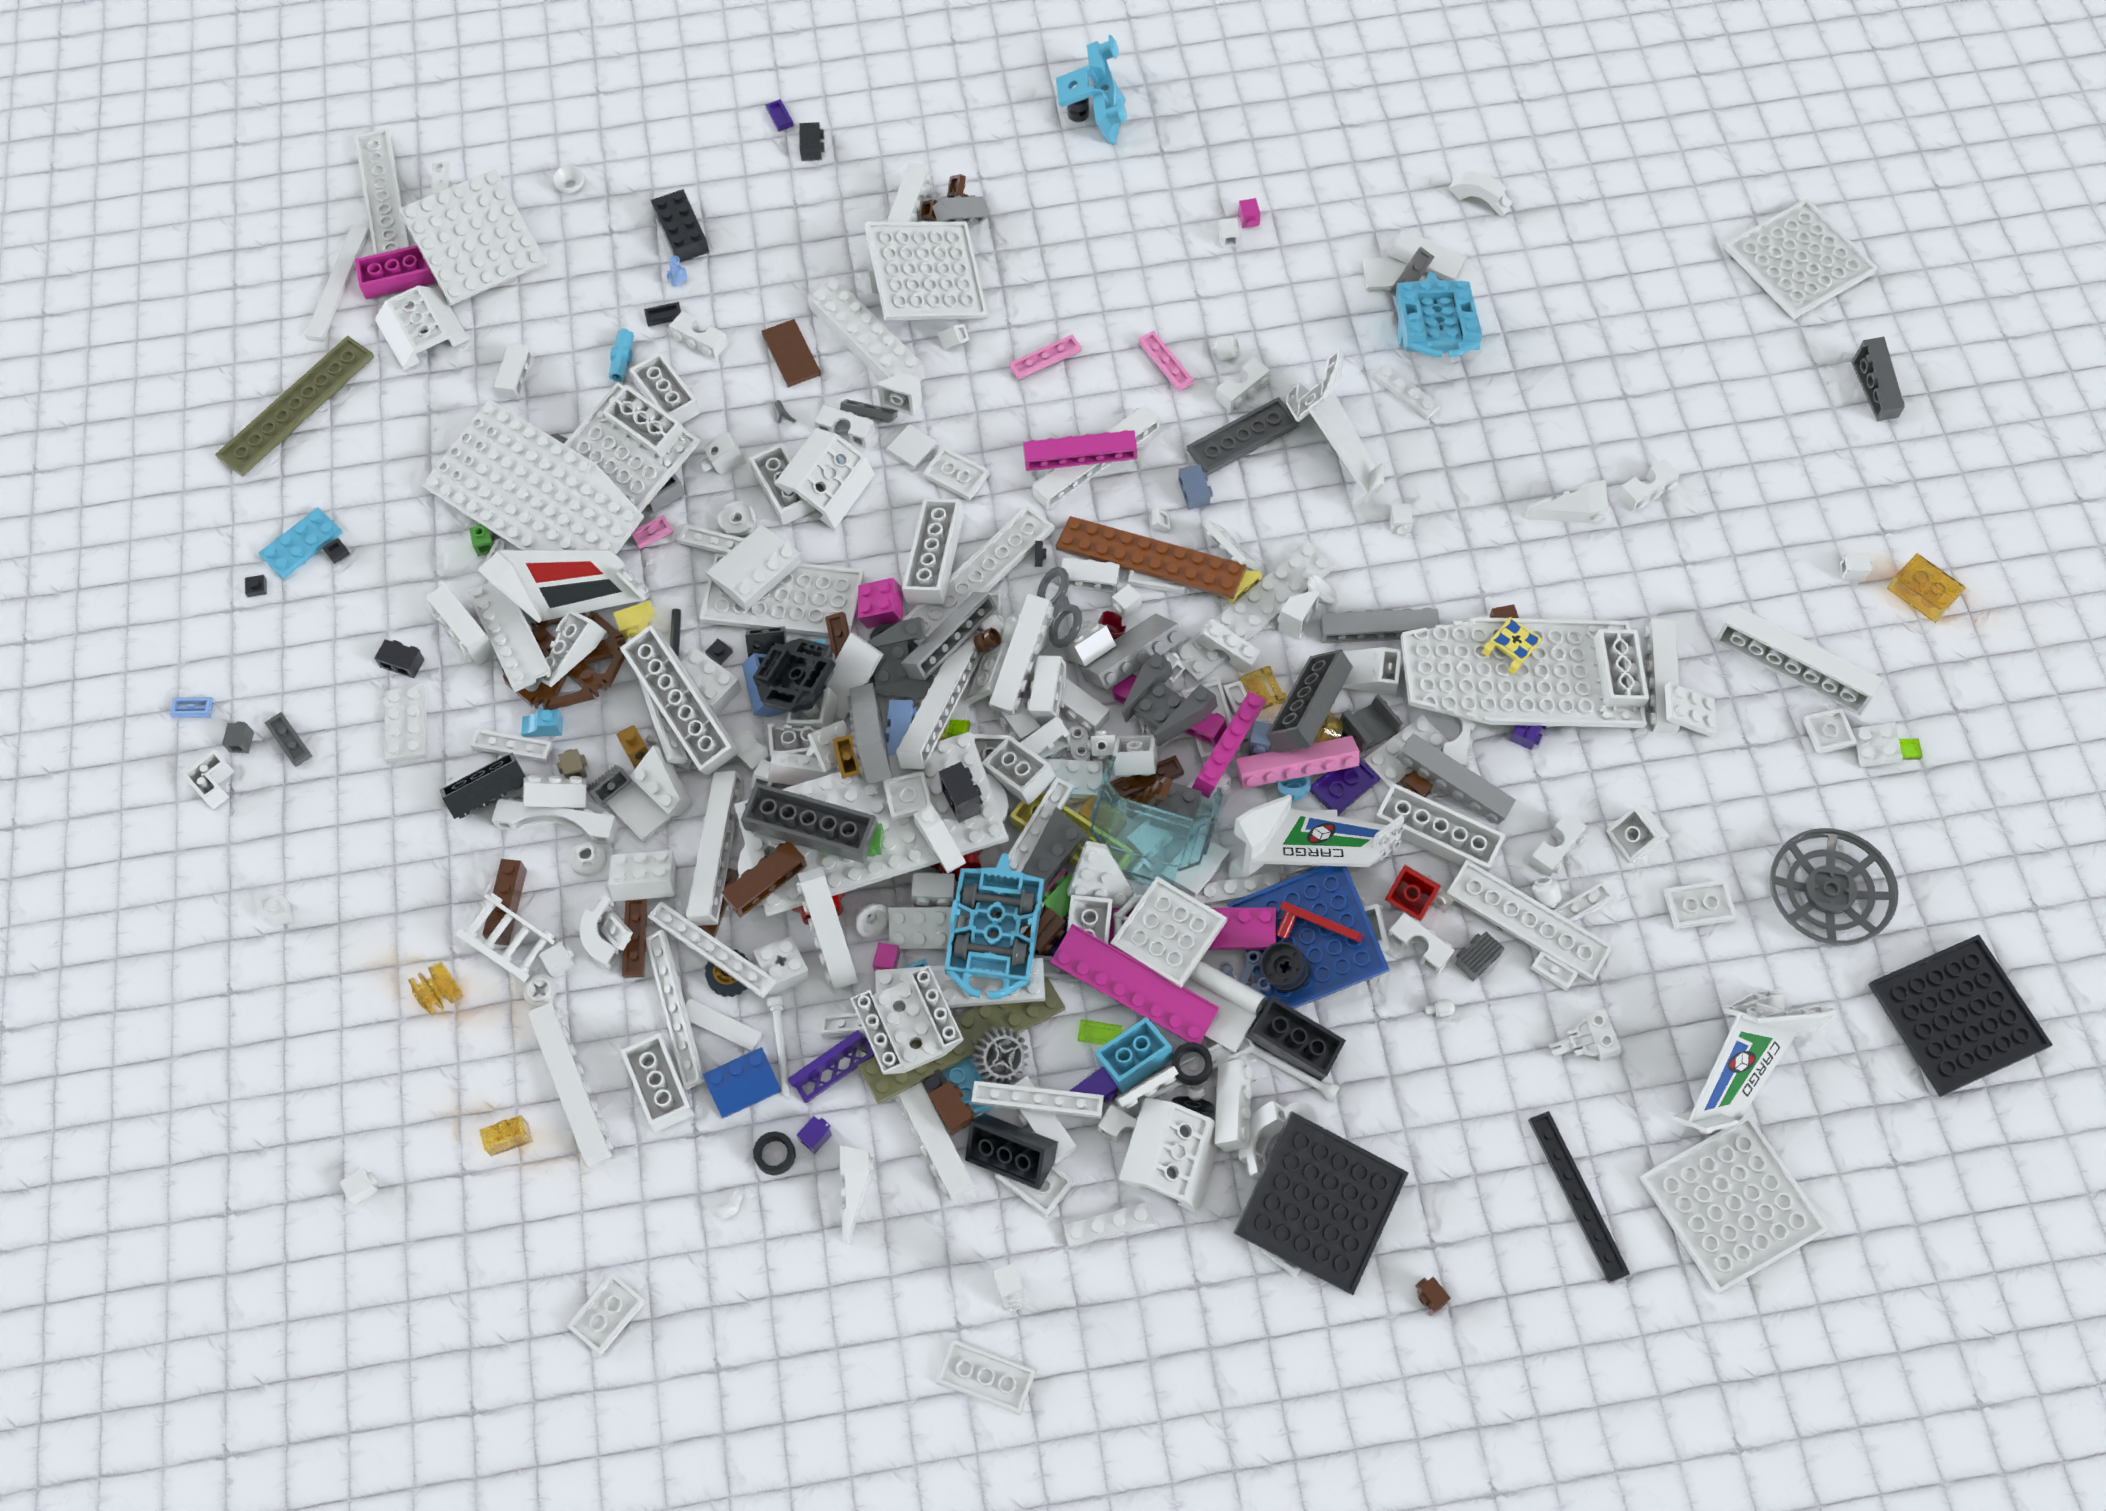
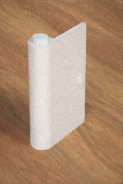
(1237, 1004)

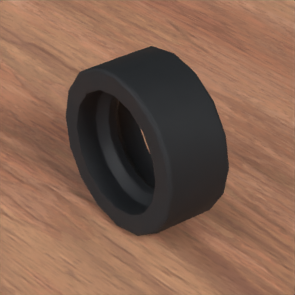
(1192, 1047)
(766, 1139)

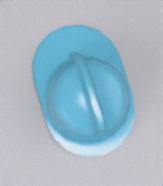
(1295, 787)

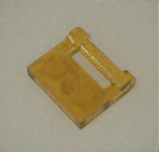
(1254, 683)

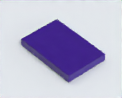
(1343, 787)

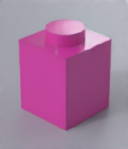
(1249, 213)
(886, 957)

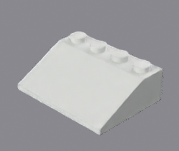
(754, 567)

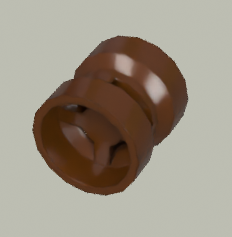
(988, 639)

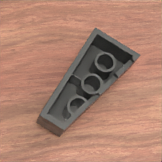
(1878, 378)
(1055, 847)

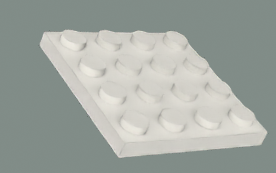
(1169, 931)

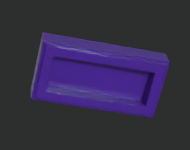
(779, 115)

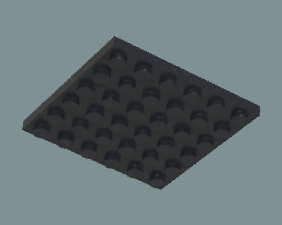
(1959, 1015)
(1321, 1203)

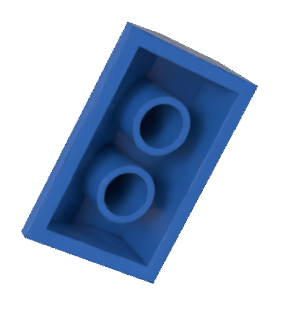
(742, 1082)

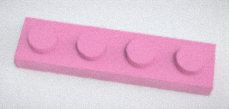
(1045, 357)
(1166, 361)

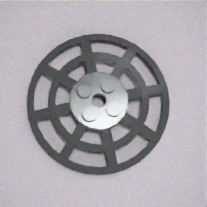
(1838, 878)

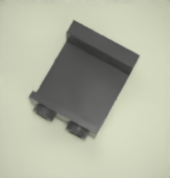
(1371, 724)

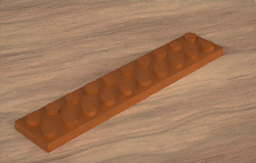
(1151, 557)

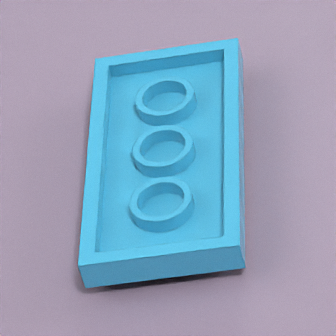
(300, 543)

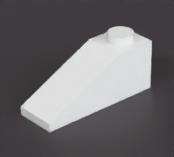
(938, 838)

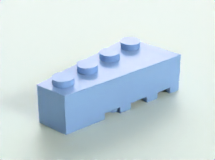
(899, 718)

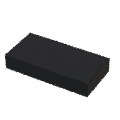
(662, 313)

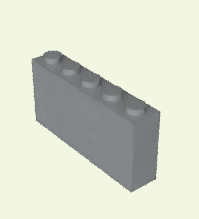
(1132, 651)

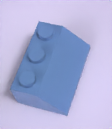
(750, 667)

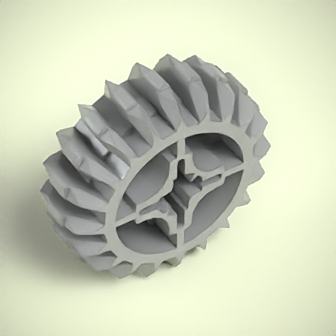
(1015, 1047)

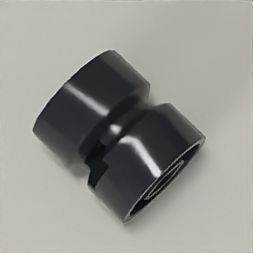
(1078, 111)

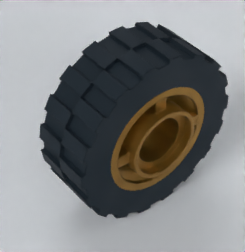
(723, 984)

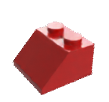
(1413, 892)

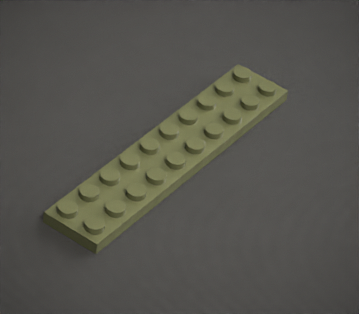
(294, 406)
(971, 1026)

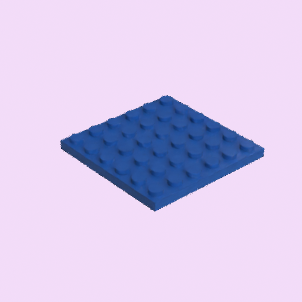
(1333, 959)

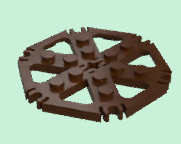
(581, 673)

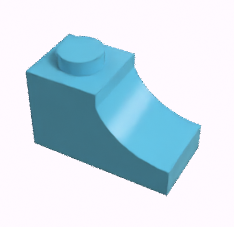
(543, 723)

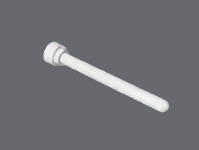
(776, 1006)
(1328, 1090)

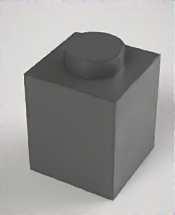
(238, 737)

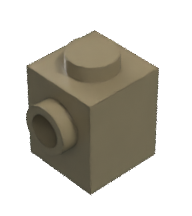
(572, 764)

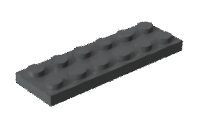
(1242, 436)

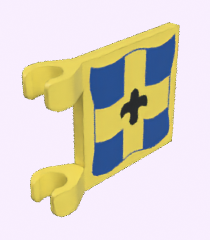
(1513, 641)

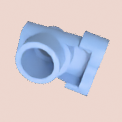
(677, 273)

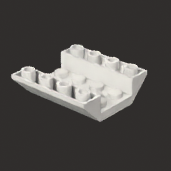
(403, 325)
(818, 464)
(923, 1019)
(1159, 1145)

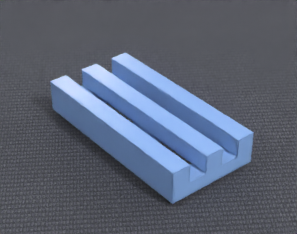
(192, 711)

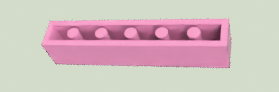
(1302, 762)

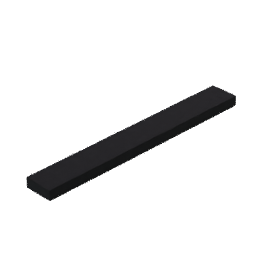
(1579, 1197)

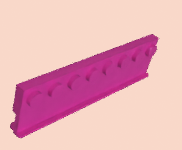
(1243, 931)
(1134, 985)

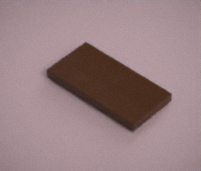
(791, 353)

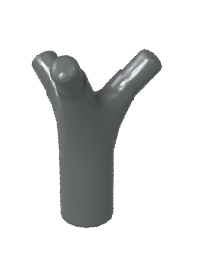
(782, 412)

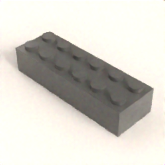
(1309, 701)
(809, 822)

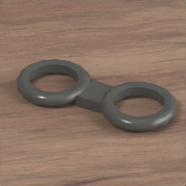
(1061, 607)

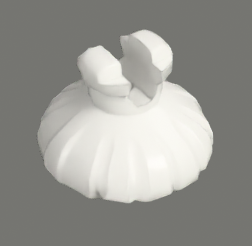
(871, 919)

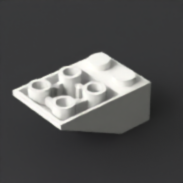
(1374, 670)

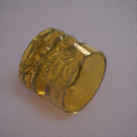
(435, 988)

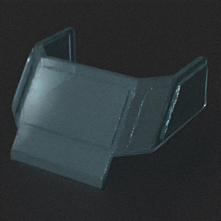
(1149, 839)

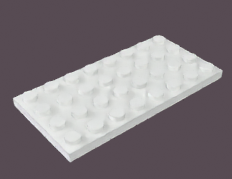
(796, 602)

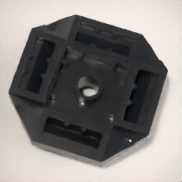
(794, 674)

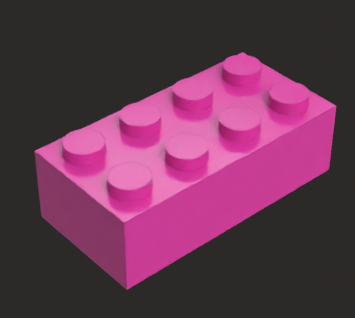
(392, 272)

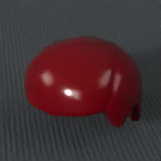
(1113, 622)

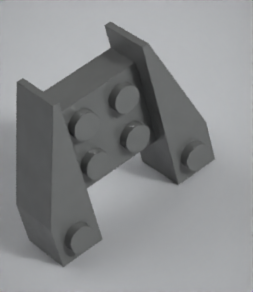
(889, 674)
(1161, 706)

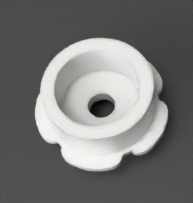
(1196, 1092)

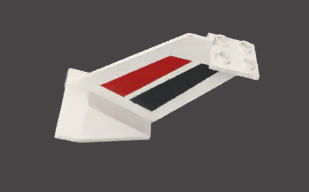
(559, 580)

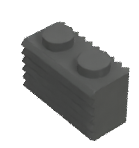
(608, 785)
(1479, 955)

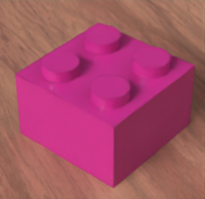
(880, 603)

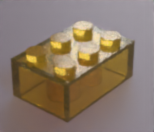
(1926, 587)

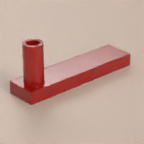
(1293, 912)

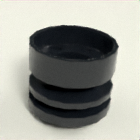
(1282, 956)

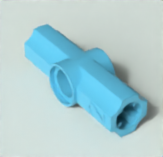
(621, 355)

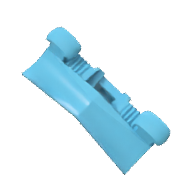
(1108, 105)

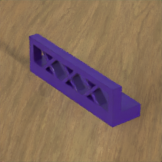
(828, 1059)

